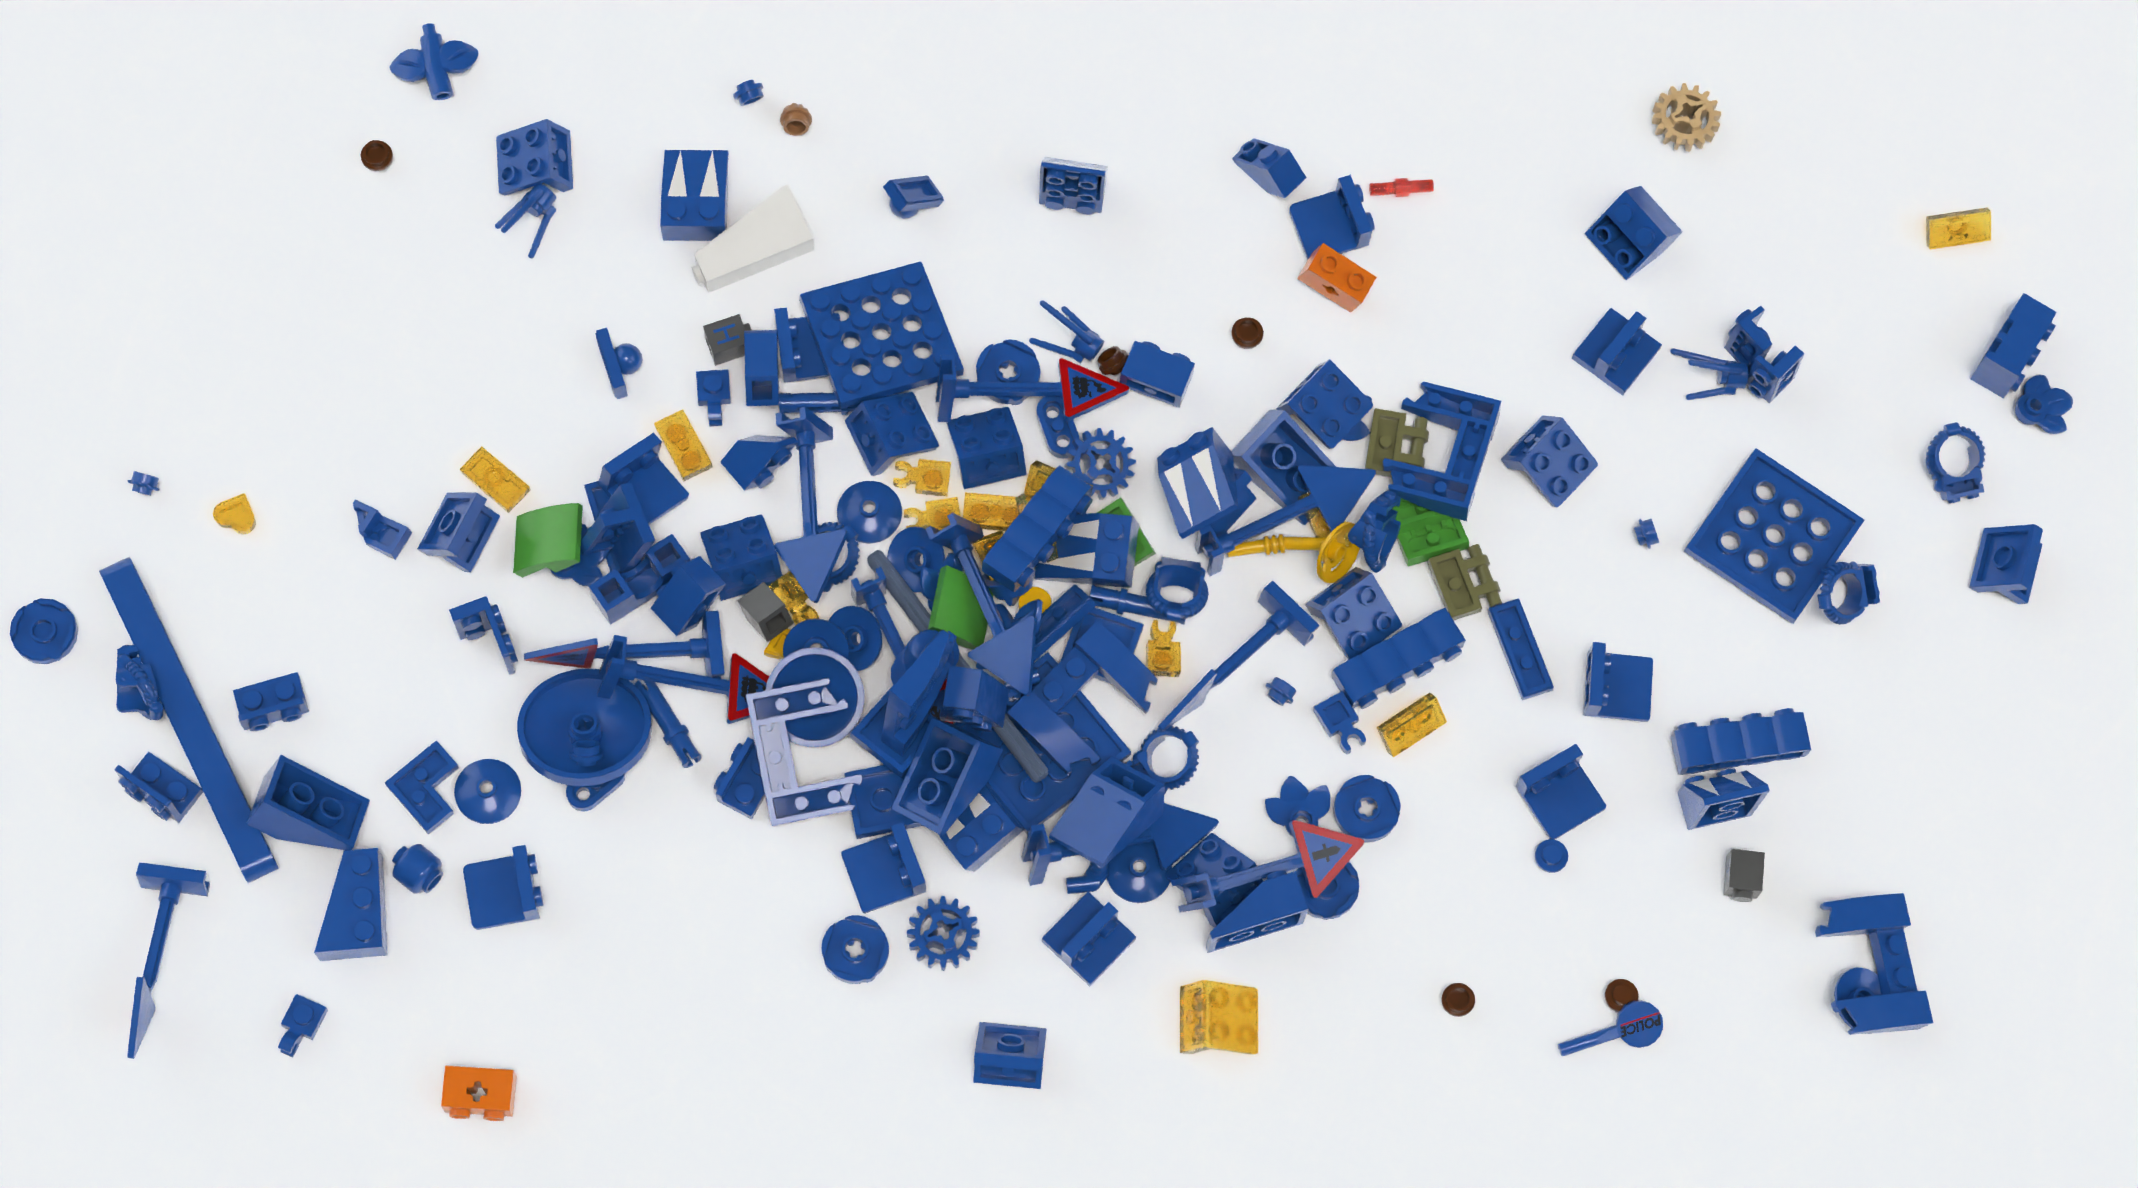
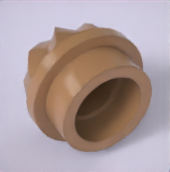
(795, 119)

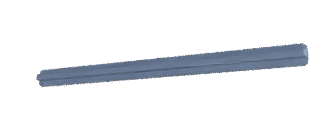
(920, 618)

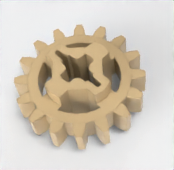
(1689, 105)

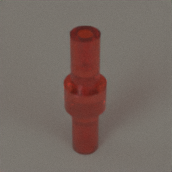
(1401, 187)

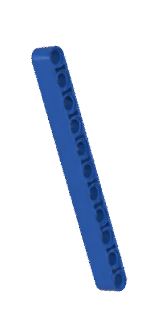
(188, 719)

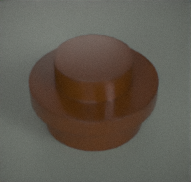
(376, 155)
(1247, 333)
(1112, 360)
(1620, 993)
(1458, 999)

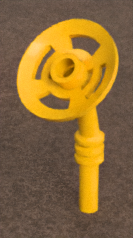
(1331, 550)

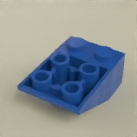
(1072, 185)
(1109, 812)

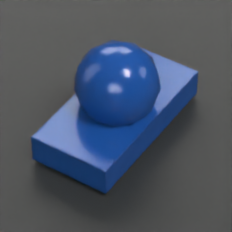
(912, 194)
(622, 360)

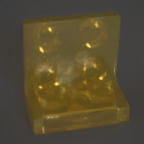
(1218, 1018)

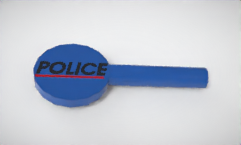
(1636, 1024)

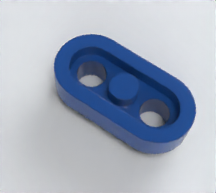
(1055, 428)
(597, 793)

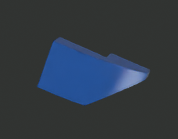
(379, 531)

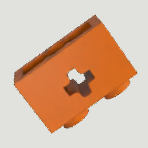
(1336, 277)
(464, 1081)

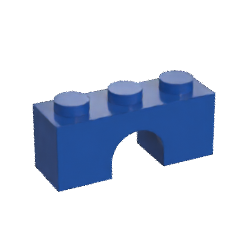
(624, 592)

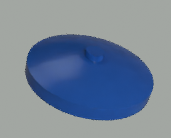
(570, 711)

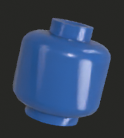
(417, 868)

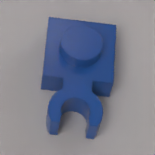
(1338, 718)

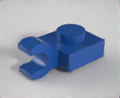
(713, 391)
(301, 1020)

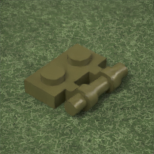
(1386, 439)
(1455, 583)

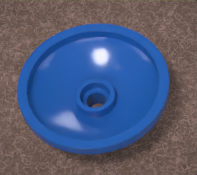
(845, 683)

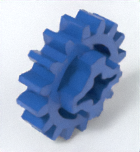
(1091, 454)
(955, 927)

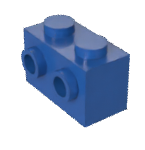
(1157, 373)
(687, 595)

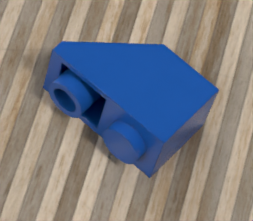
(1270, 167)
(761, 368)
(756, 458)

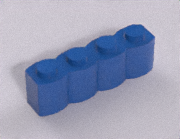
(1037, 528)
(1398, 658)
(1740, 742)

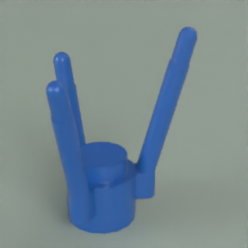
(536, 202)
(1086, 342)
(1730, 373)

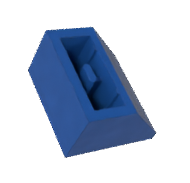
(1633, 231)

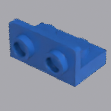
(1747, 338)
(1771, 379)
(271, 702)
(742, 784)

